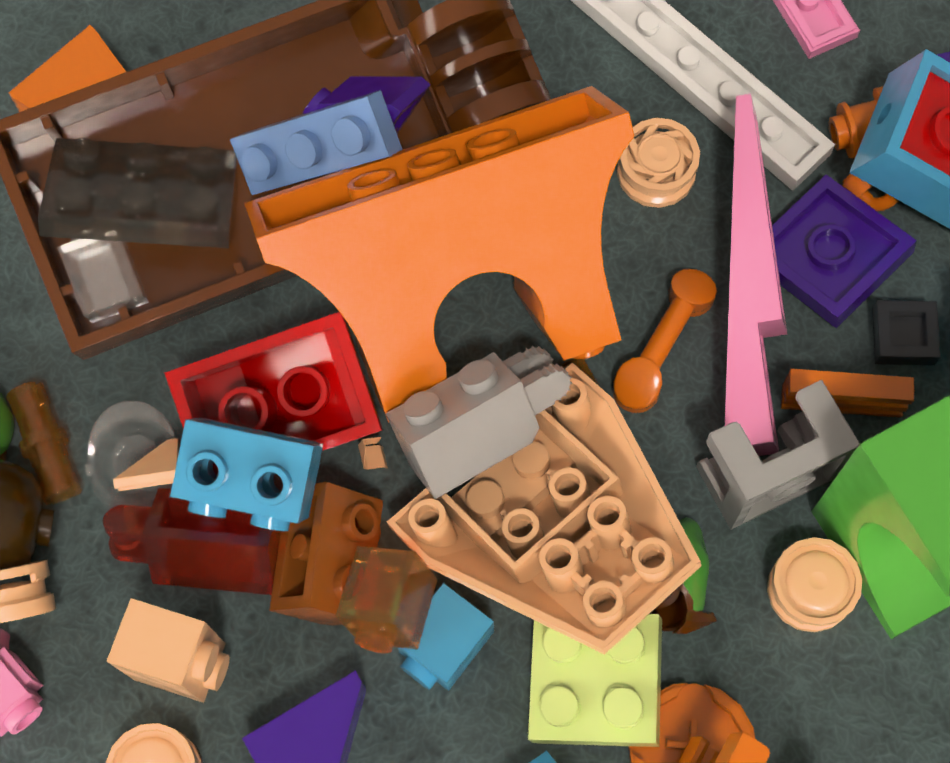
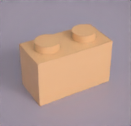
(169, 651)

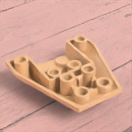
(562, 526)

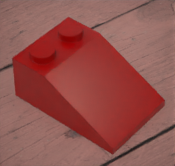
(285, 384)

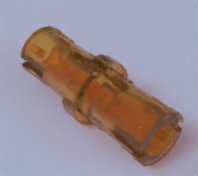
(44, 442)

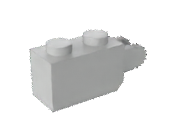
(476, 416)

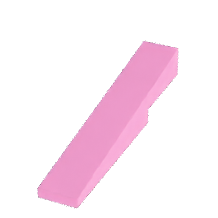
(754, 289)

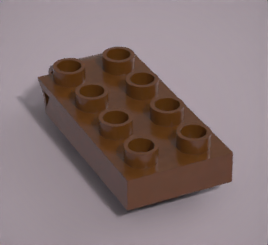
(244, 82)

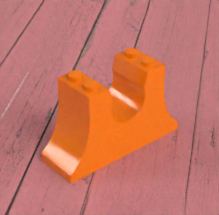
(485, 199)

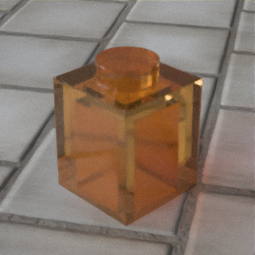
(386, 598)

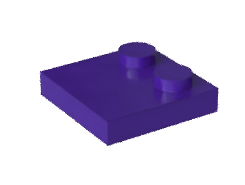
(836, 250)

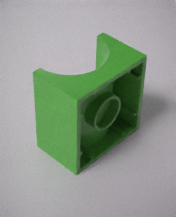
(895, 517)

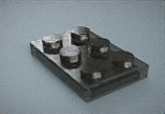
(139, 193)

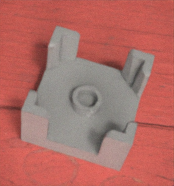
(816, 451)

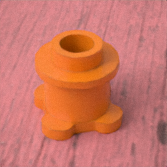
(851, 124)

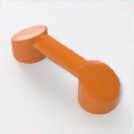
(639, 378)

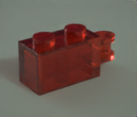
(193, 547)

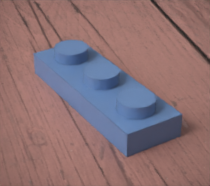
(317, 143)

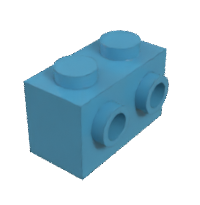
(246, 473)

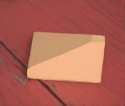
(151, 470)

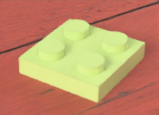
(596, 696)

